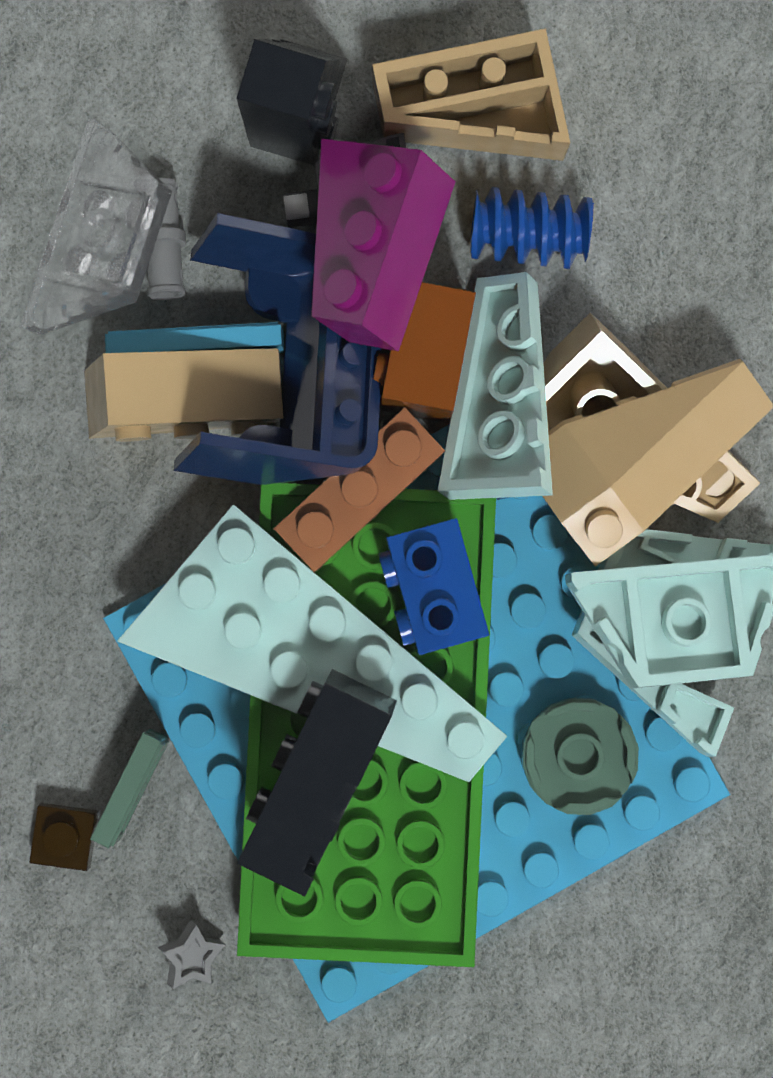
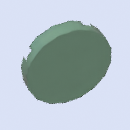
(579, 756)

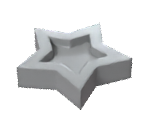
(190, 956)

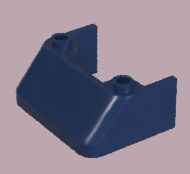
(327, 381)

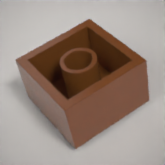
(431, 355)

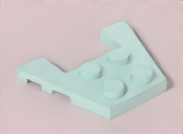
(689, 712)

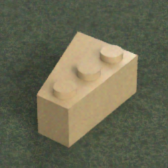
(477, 98)
(182, 393)

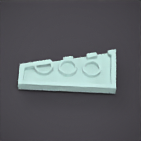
(500, 409)

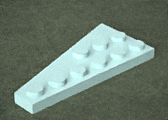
(273, 626)

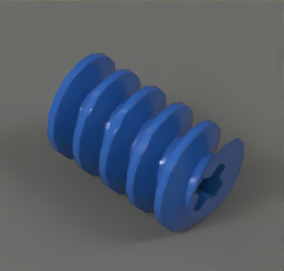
(531, 227)

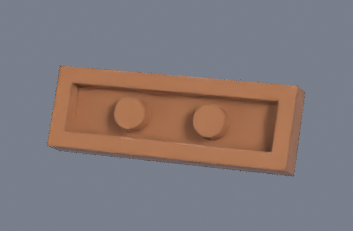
(351, 501)

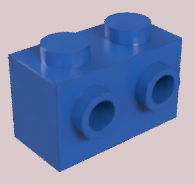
(435, 587)

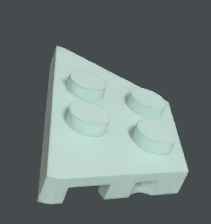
(680, 617)

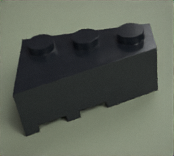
(290, 98)
(315, 780)

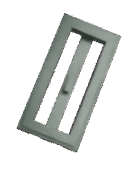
(130, 788)

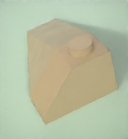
(594, 372)
(637, 458)

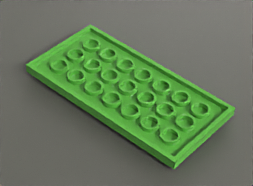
(408, 846)

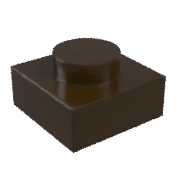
(63, 836)

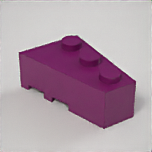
(374, 237)

